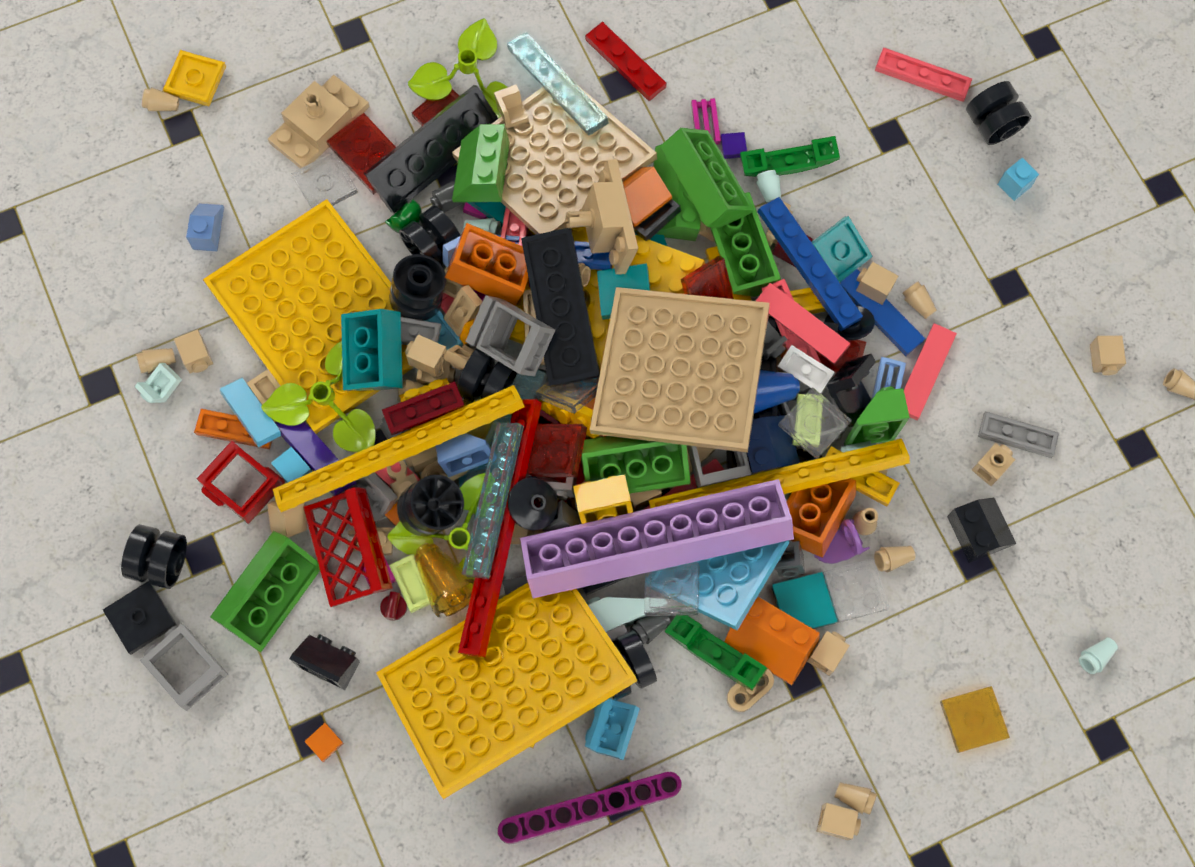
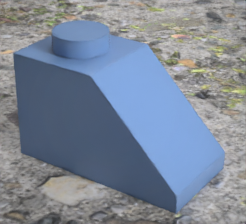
(205, 227)
(462, 454)

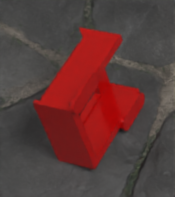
(256, 501)

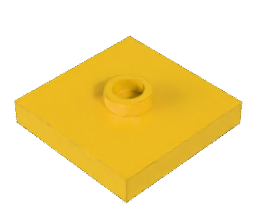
(194, 78)

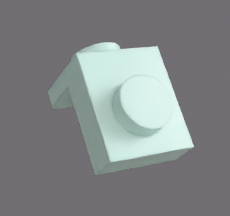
(159, 384)

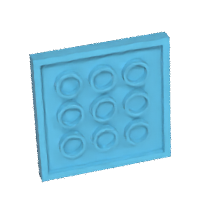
(734, 581)

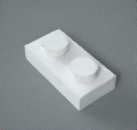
(806, 369)

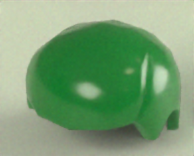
(406, 214)

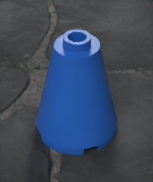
(775, 389)

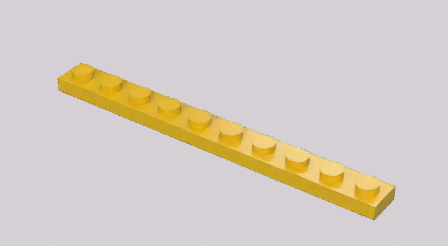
(397, 448)
(809, 473)

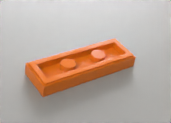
(224, 427)

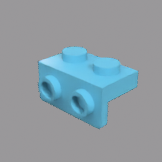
(611, 728)

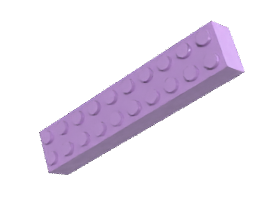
(656, 538)

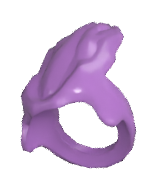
(844, 544)

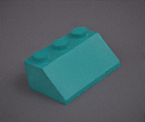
(371, 350)

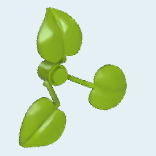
(474, 43)
(289, 407)
(458, 537)

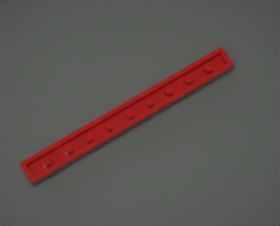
(486, 591)

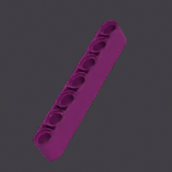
(578, 817)

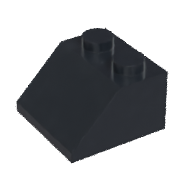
(980, 528)
(326, 661)

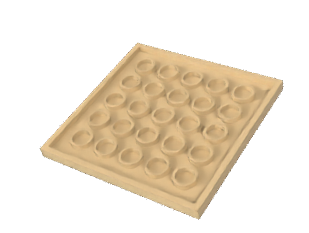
(557, 162)
(681, 369)

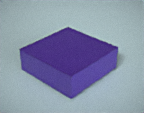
(733, 144)

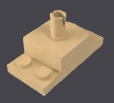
(315, 118)
(608, 219)

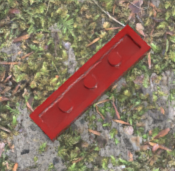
(625, 61)

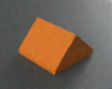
(645, 194)

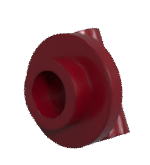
(393, 606)

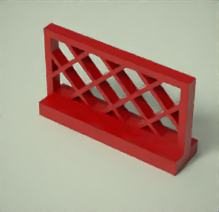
(365, 535)

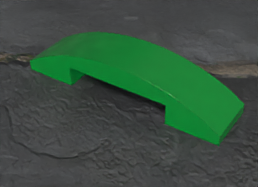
(791, 160)
(715, 652)

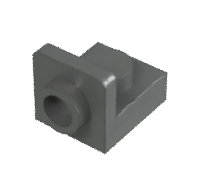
(773, 343)

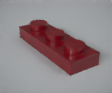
(423, 408)

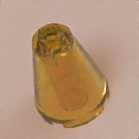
(443, 580)

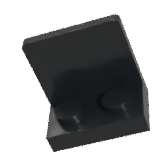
(848, 388)

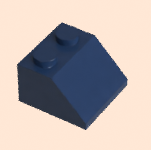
(770, 446)

